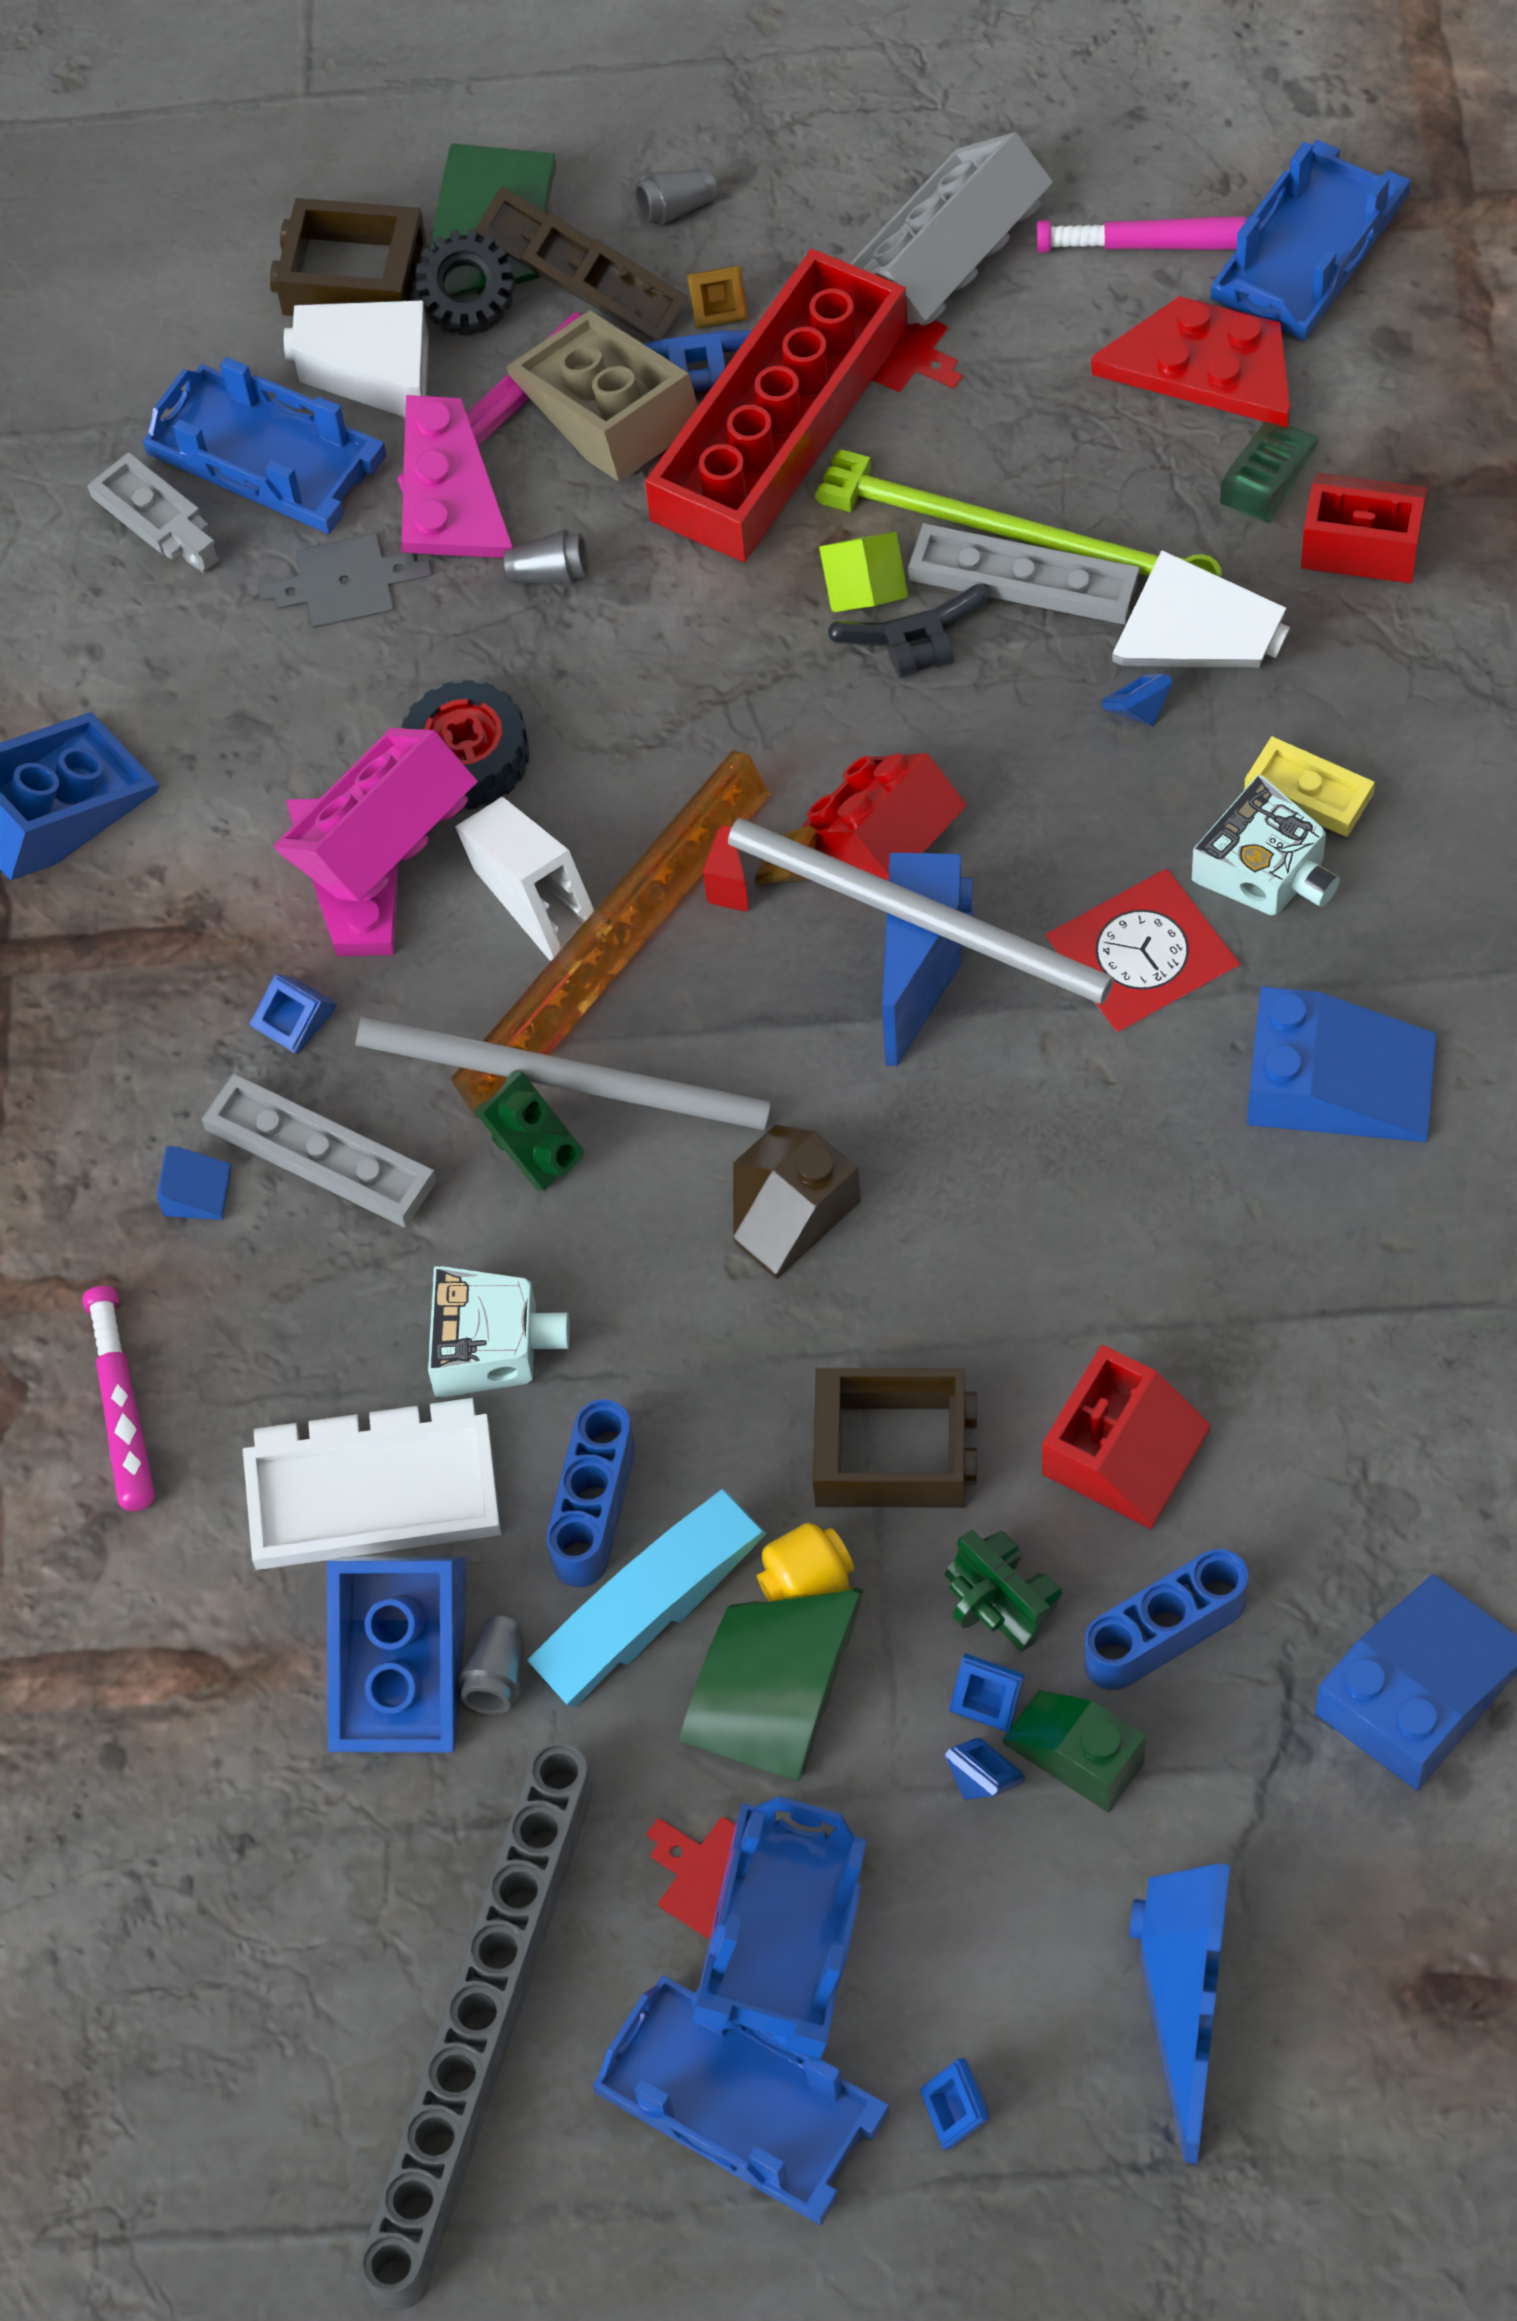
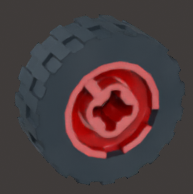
(492, 732)

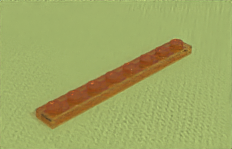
(621, 922)

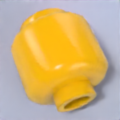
(805, 1564)

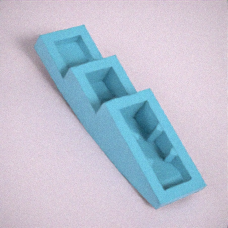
(646, 1596)

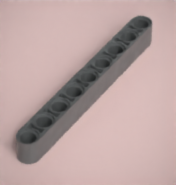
(473, 2050)

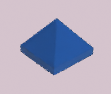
(1140, 698)
(986, 1692)
(981, 1770)
(955, 2103)

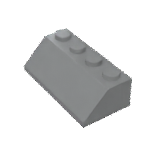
(956, 222)

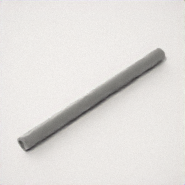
(921, 911)
(562, 1073)

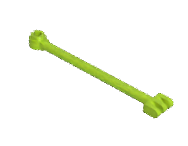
(850, 479)

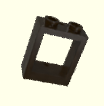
(352, 223)
(891, 1389)

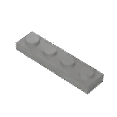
(1024, 573)
(319, 1150)

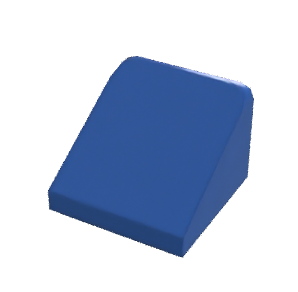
(291, 1012)
(193, 1185)

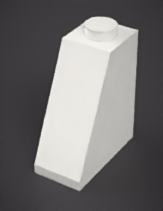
(362, 351)
(1198, 621)
(527, 873)

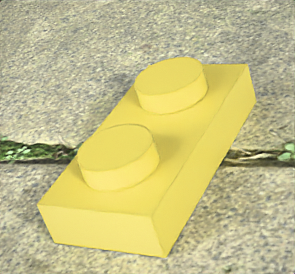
(1318, 787)

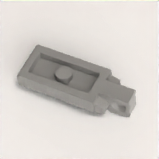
(155, 511)

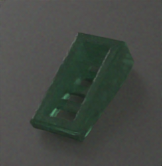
(1255, 498)

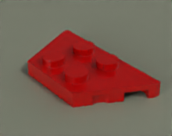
(1204, 358)

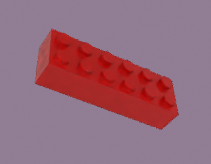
(777, 405)

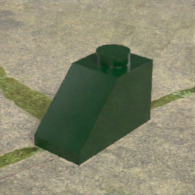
(1079, 1745)

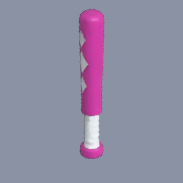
(1181, 233)
(123, 1426)

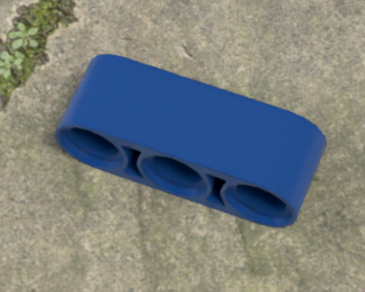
(591, 1519)
(1178, 1593)

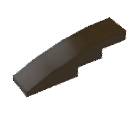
(581, 265)

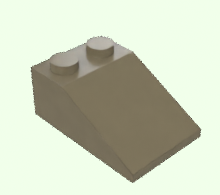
(607, 393)

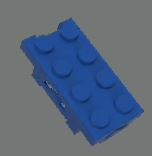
(1308, 238)
(259, 447)
(782, 1925)
(738, 2099)

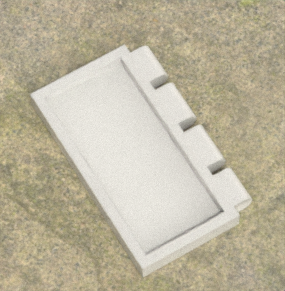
(370, 1488)

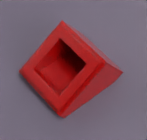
(724, 874)

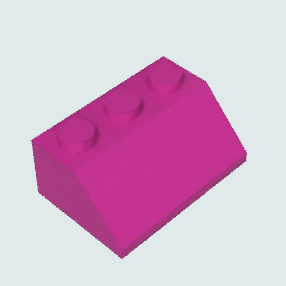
(378, 813)

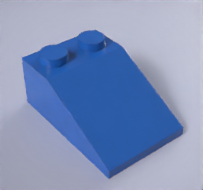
(63, 791)
(917, 960)
(1338, 1068)
(394, 1652)
(1419, 1680)

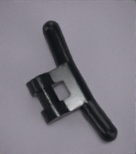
(926, 625)

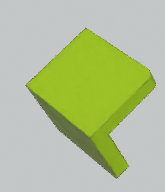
(864, 572)

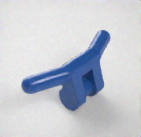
(699, 348)

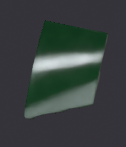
(470, 185)
(770, 1679)

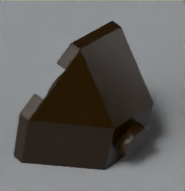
(789, 1195)

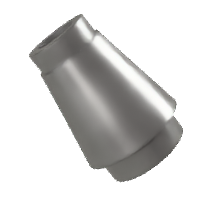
(672, 194)
(550, 560)
(493, 1669)

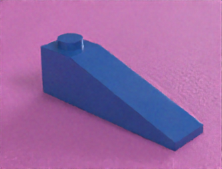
(1180, 1967)

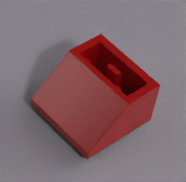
(1363, 527)
(884, 809)
(1124, 1438)

